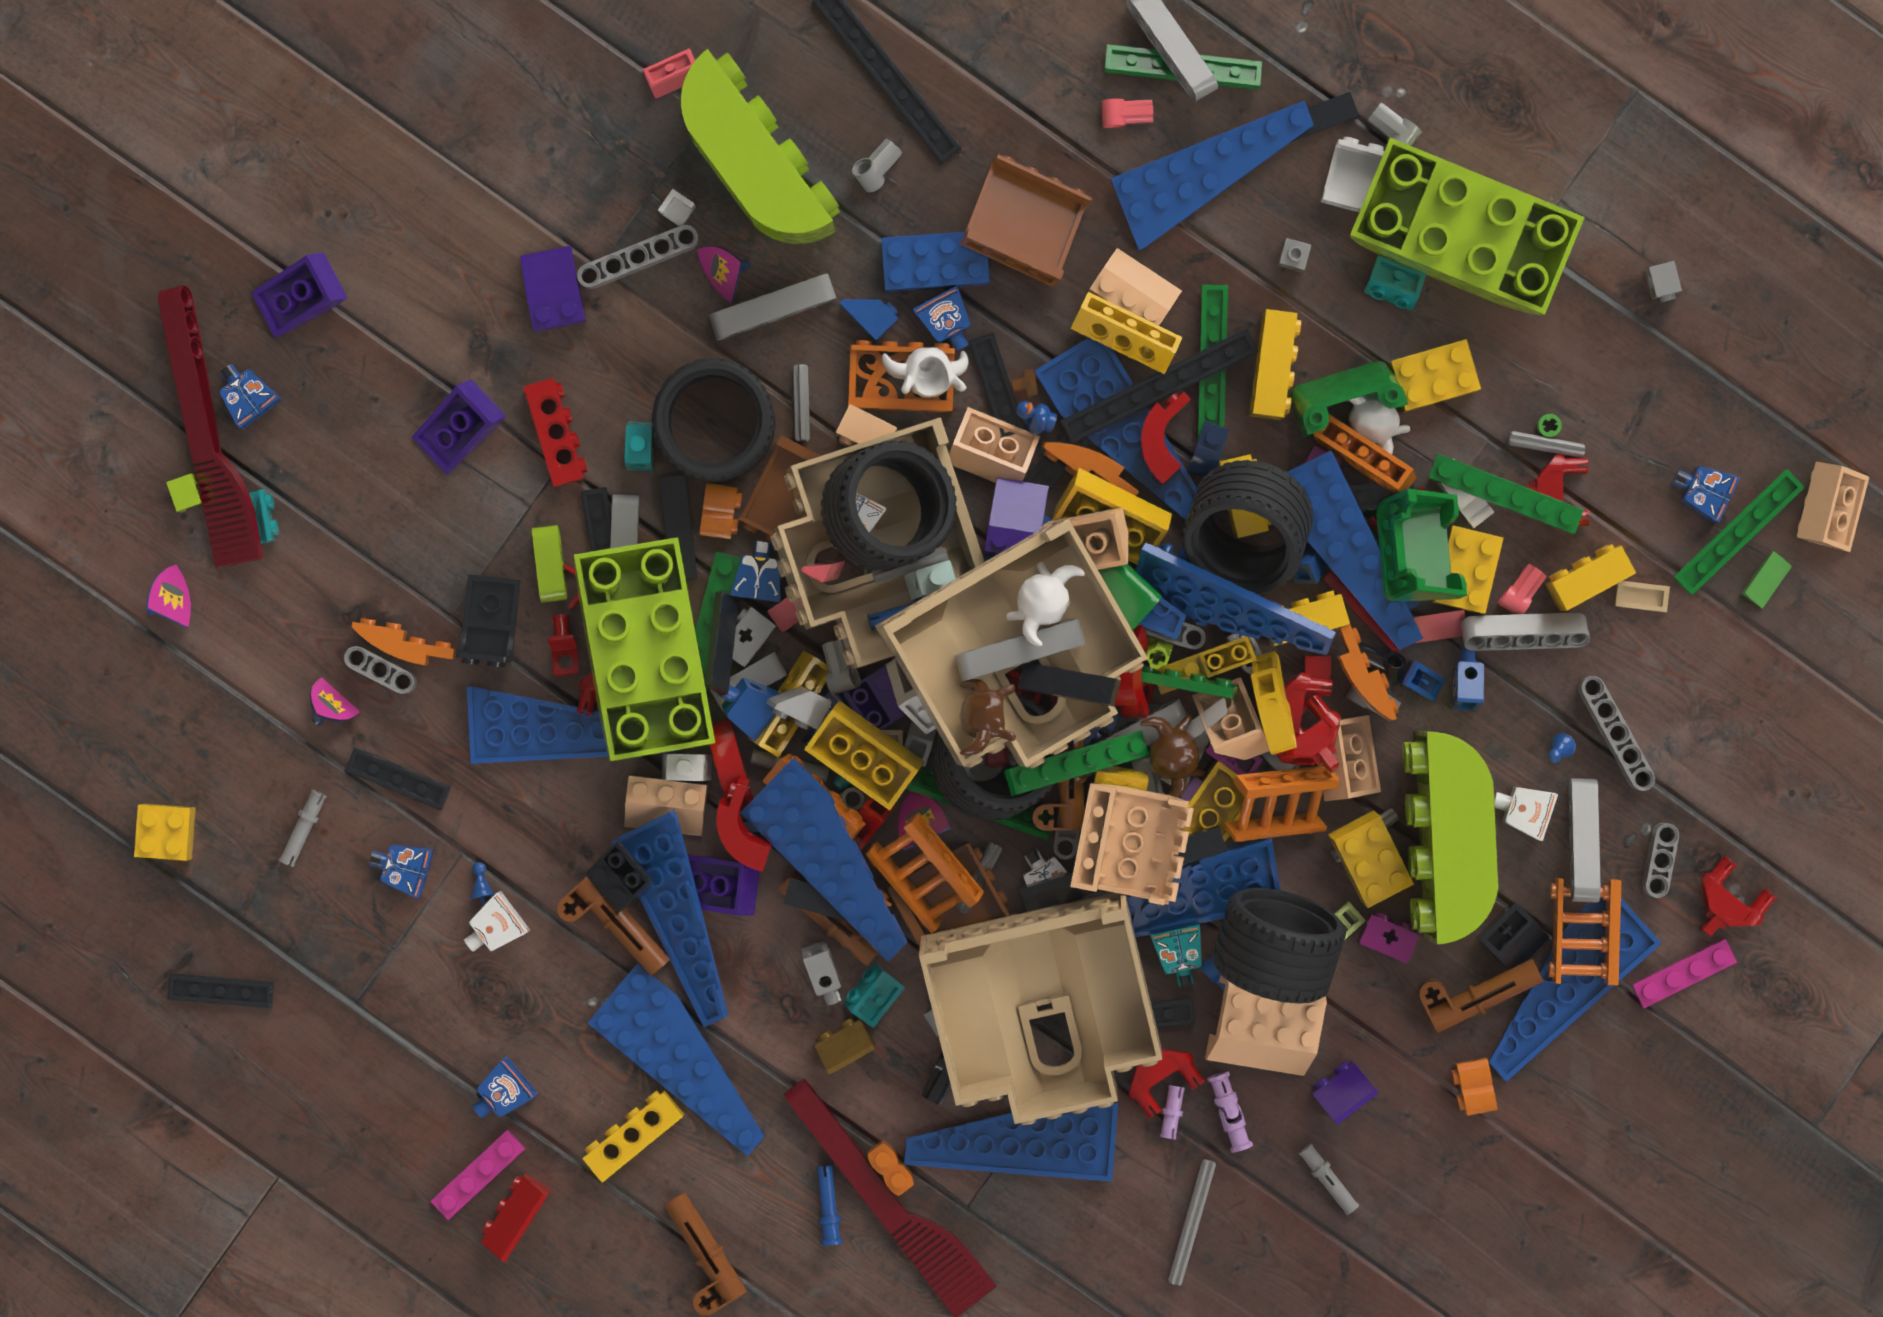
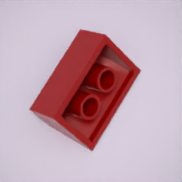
(514, 1216)

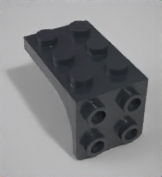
(489, 620)

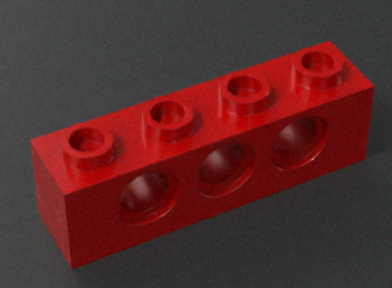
(536, 396)

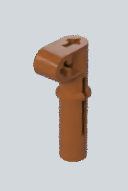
(1070, 807)
(855, 944)
(649, 957)
(1450, 1011)
(708, 1256)

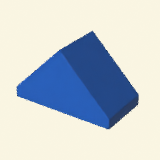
(1422, 680)

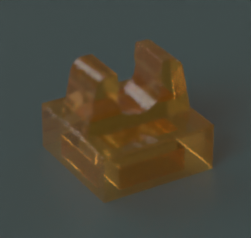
(1027, 383)

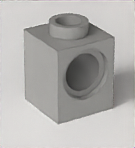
(1294, 255)
(1663, 281)

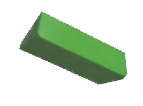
(1766, 579)

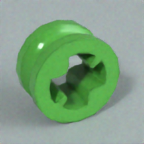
(1550, 433)

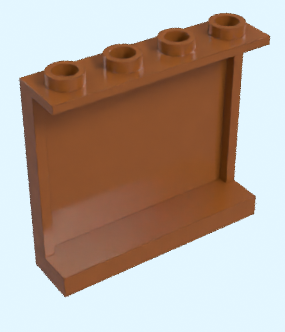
(1024, 220)
(772, 502)
(989, 907)

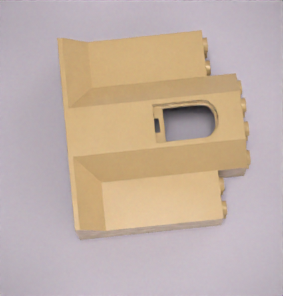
(856, 598)
(973, 615)
(997, 972)

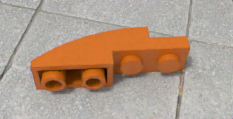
(1086, 459)
(393, 642)
(1369, 685)

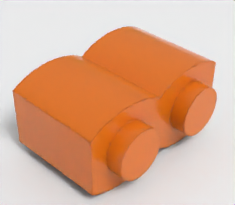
(720, 511)
(1475, 1086)
(885, 1161)

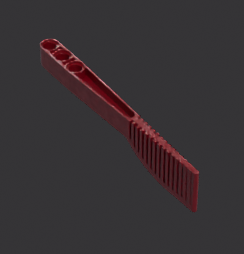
(223, 492)
(930, 1247)

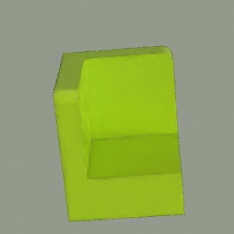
(184, 492)

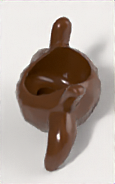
(984, 715)
(1174, 753)

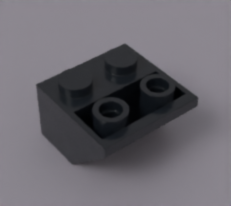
(620, 877)
(1512, 936)

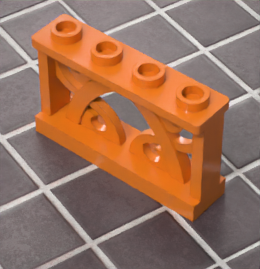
(872, 400)

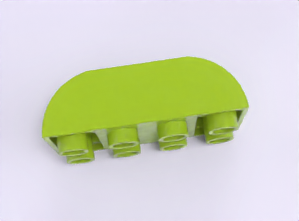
(746, 157)
(1466, 229)
(643, 649)
(1455, 836)

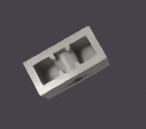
(761, 630)

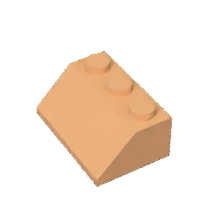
(1135, 288)
(860, 427)
(986, 454)
(1832, 506)
(1103, 536)
(1239, 731)
(1356, 760)
(653, 797)

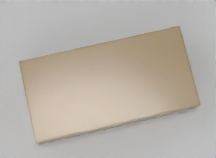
(1642, 596)

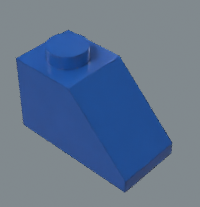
(871, 315)

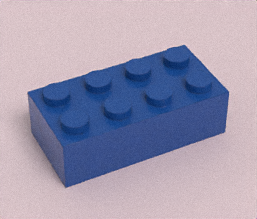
(931, 263)

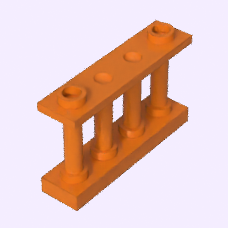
(1271, 786)
(943, 859)
(1609, 944)

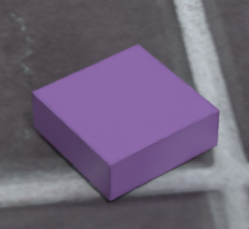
(1191, 788)

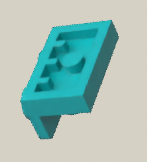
(1395, 283)
(263, 504)
(873, 995)

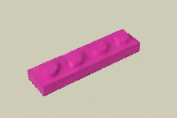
(1684, 973)
(478, 1174)

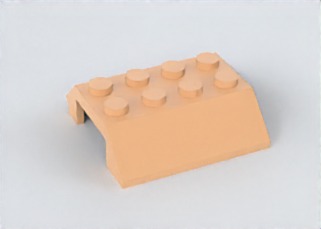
(1132, 843)
(1266, 1032)

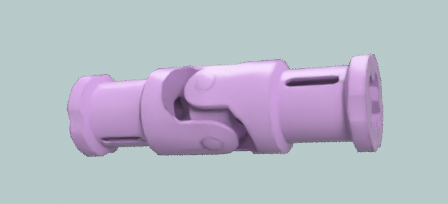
(1229, 1108)

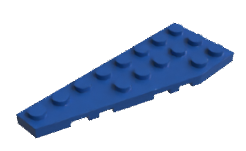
(1090, 375)
(1224, 604)
(812, 836)
(1207, 887)
(1553, 1006)
(662, 1039)
(1059, 1147)

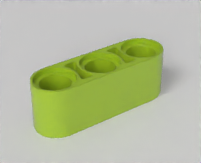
(549, 563)

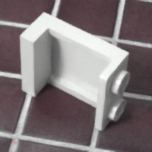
(1351, 173)
(907, 698)

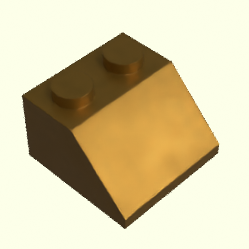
(844, 1045)

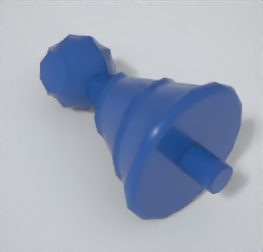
(1562, 746)
(481, 887)

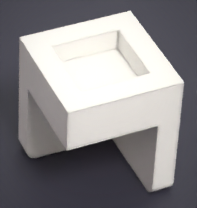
(676, 208)

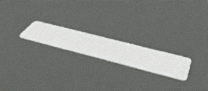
(1209, 717)

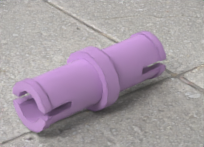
(1172, 1112)

